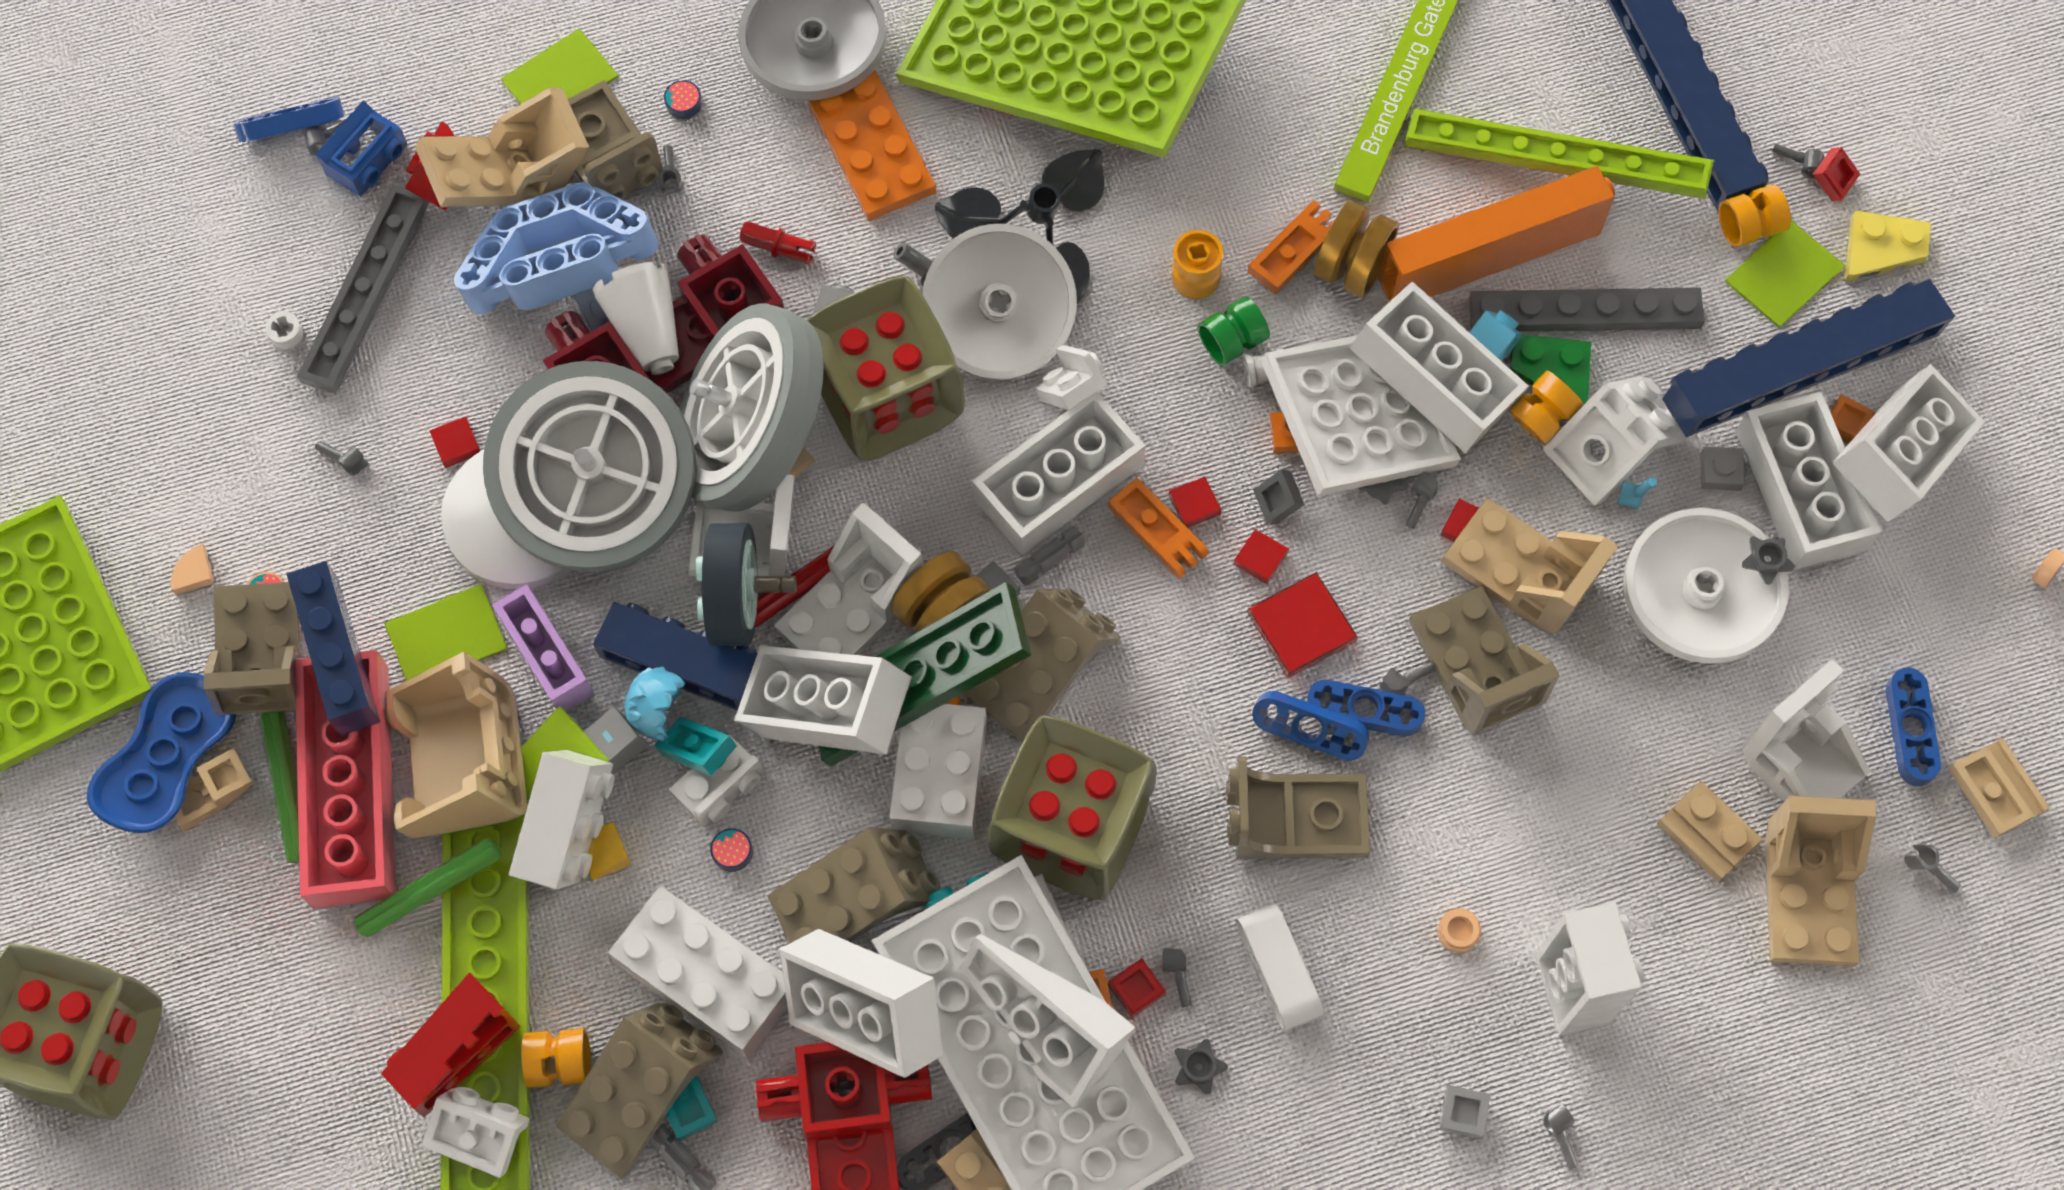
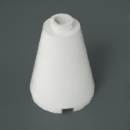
(642, 314)

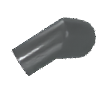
(913, 260)

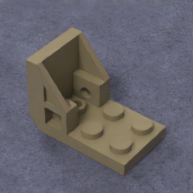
(253, 649)
(1479, 662)

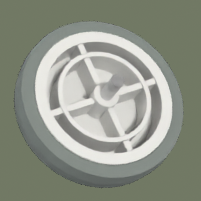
(752, 405)
(589, 466)

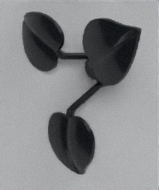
(1072, 179)

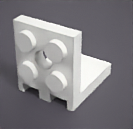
(1630, 424)
(769, 526)

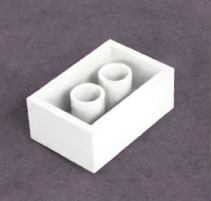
(939, 772)
(562, 819)

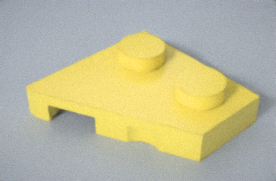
(1884, 243)

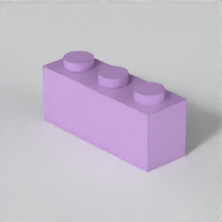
(543, 649)

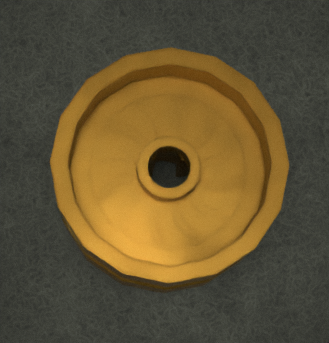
(1355, 249)
(936, 591)

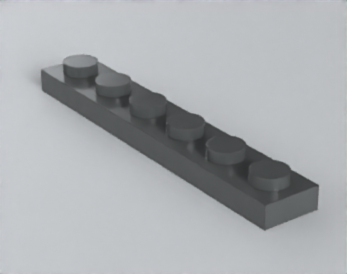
(362, 290)
(1594, 308)

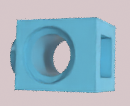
(1497, 333)

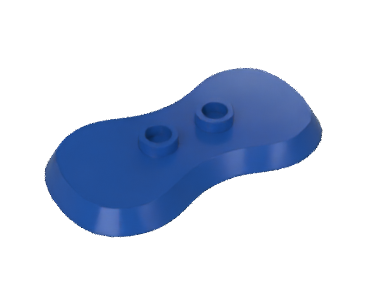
(149, 776)

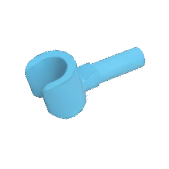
(1632, 494)

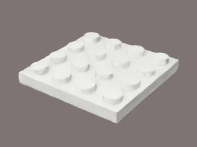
(1350, 420)

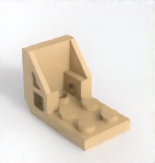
(522, 157)
(1526, 569)
(1811, 870)

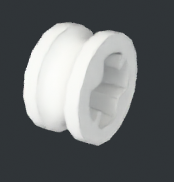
(276, 323)

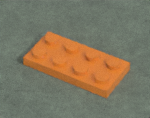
(873, 148)

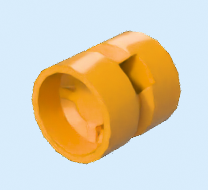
(1756, 215)
(1197, 264)
(1546, 407)
(571, 1058)

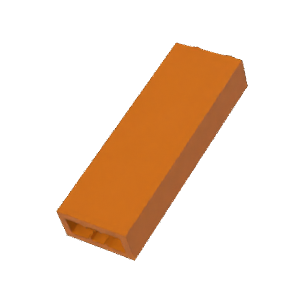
(1498, 235)

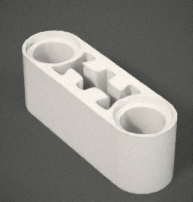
(1279, 967)

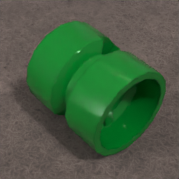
(1238, 328)

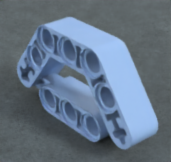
(502, 260)

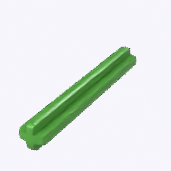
(283, 779)
(427, 887)

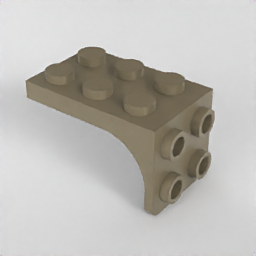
(618, 153)
(1061, 643)
(1297, 814)
(856, 886)
(636, 1084)

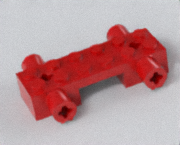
(847, 1135)

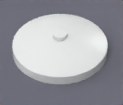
(1001, 300)
(480, 540)
(1693, 593)

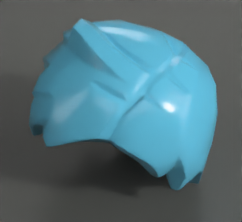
(648, 700)

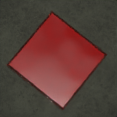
(1302, 625)

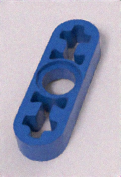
(289, 119)
(1397, 703)
(1333, 747)
(1928, 754)

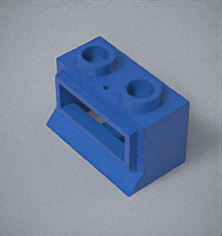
(373, 161)

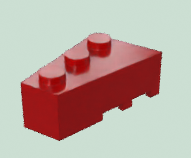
(449, 1045)

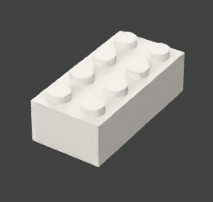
(1438, 366)
(1908, 443)
(1058, 472)
(1806, 495)
(823, 699)
(1589, 968)
(702, 972)
(862, 1002)

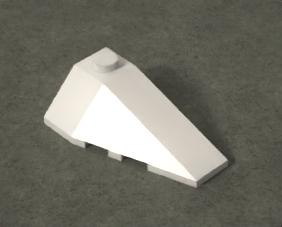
(1058, 1023)

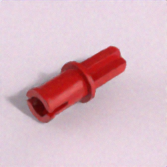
(776, 242)

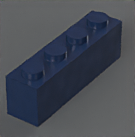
(643, 641)
(333, 648)

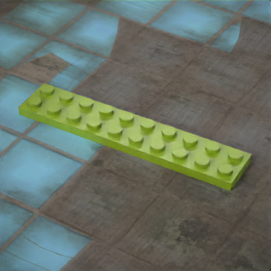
(489, 937)

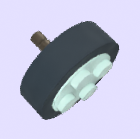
(732, 584)

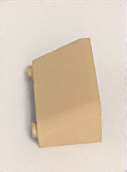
(460, 748)

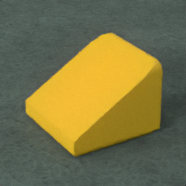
(607, 852)

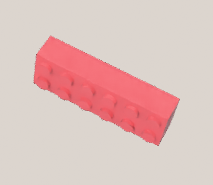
(344, 797)

